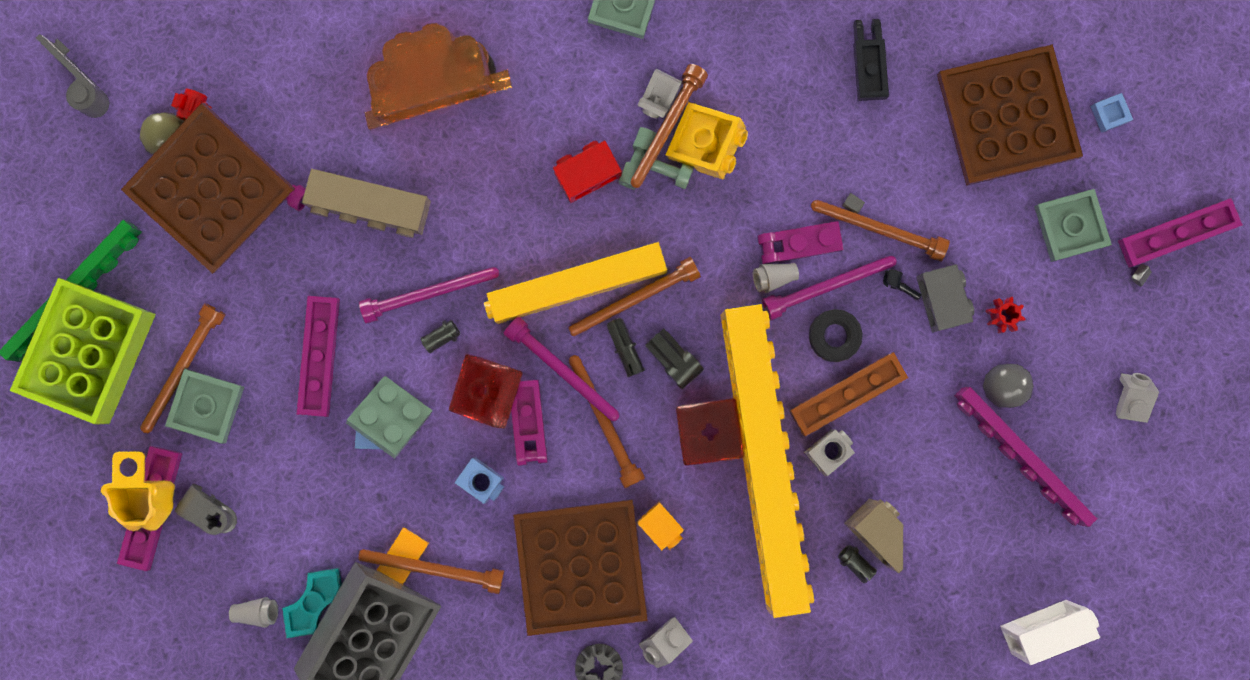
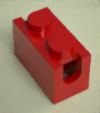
(587, 170)

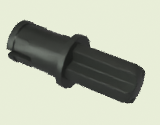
(625, 347)

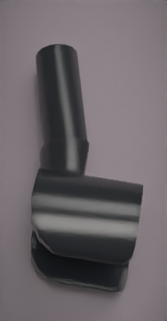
(894, 278)

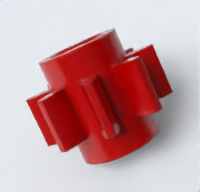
(188, 102)
(1011, 309)

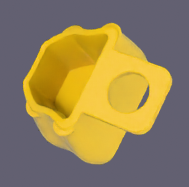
(137, 501)

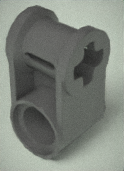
(202, 509)

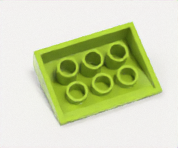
(82, 352)

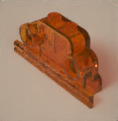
(427, 74)

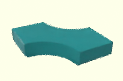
(304, 615)

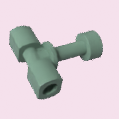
(641, 145)

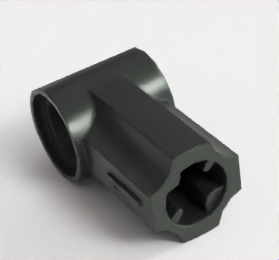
(678, 363)

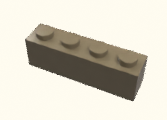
(366, 202)

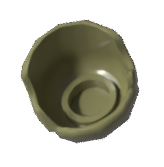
(157, 129)

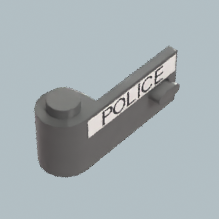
(83, 92)

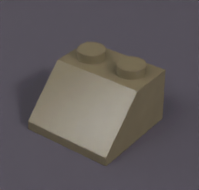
(880, 532)

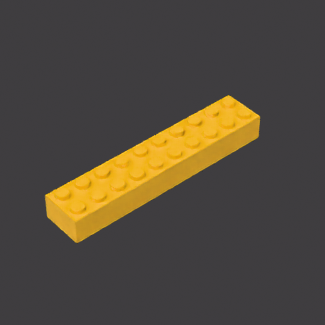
(765, 461)

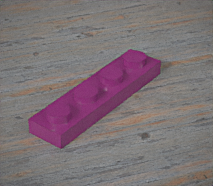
(1180, 233)
(318, 356)
(140, 545)

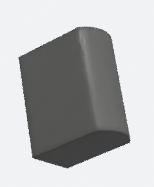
(853, 203)
(1141, 275)

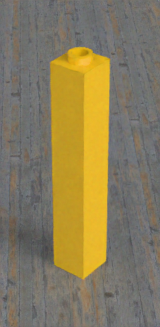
(575, 283)

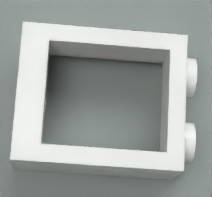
(1050, 631)

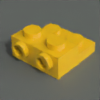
(707, 140)

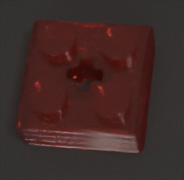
(501, 389)
(725, 444)

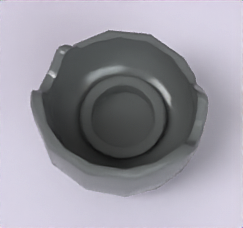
(1008, 385)

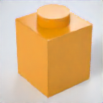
(661, 527)

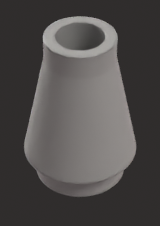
(772, 276)
(257, 612)

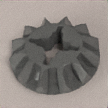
(606, 656)

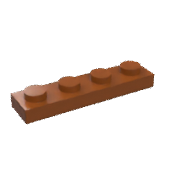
(848, 394)

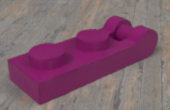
(801, 242)
(529, 423)

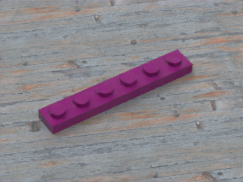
(1032, 467)

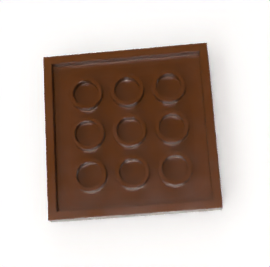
(1009, 115)
(208, 188)
(580, 567)

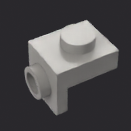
(659, 94)
(1137, 397)
(665, 643)

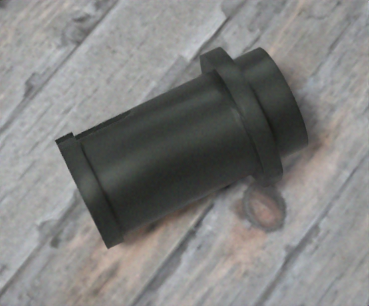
(440, 336)
(856, 563)

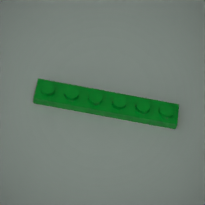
(100, 261)

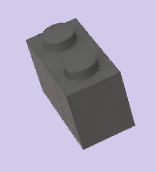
(945, 298)

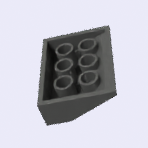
(367, 630)

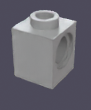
(821, 461)

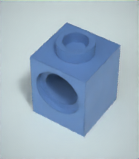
(467, 481)

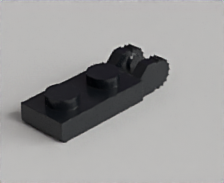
(870, 63)

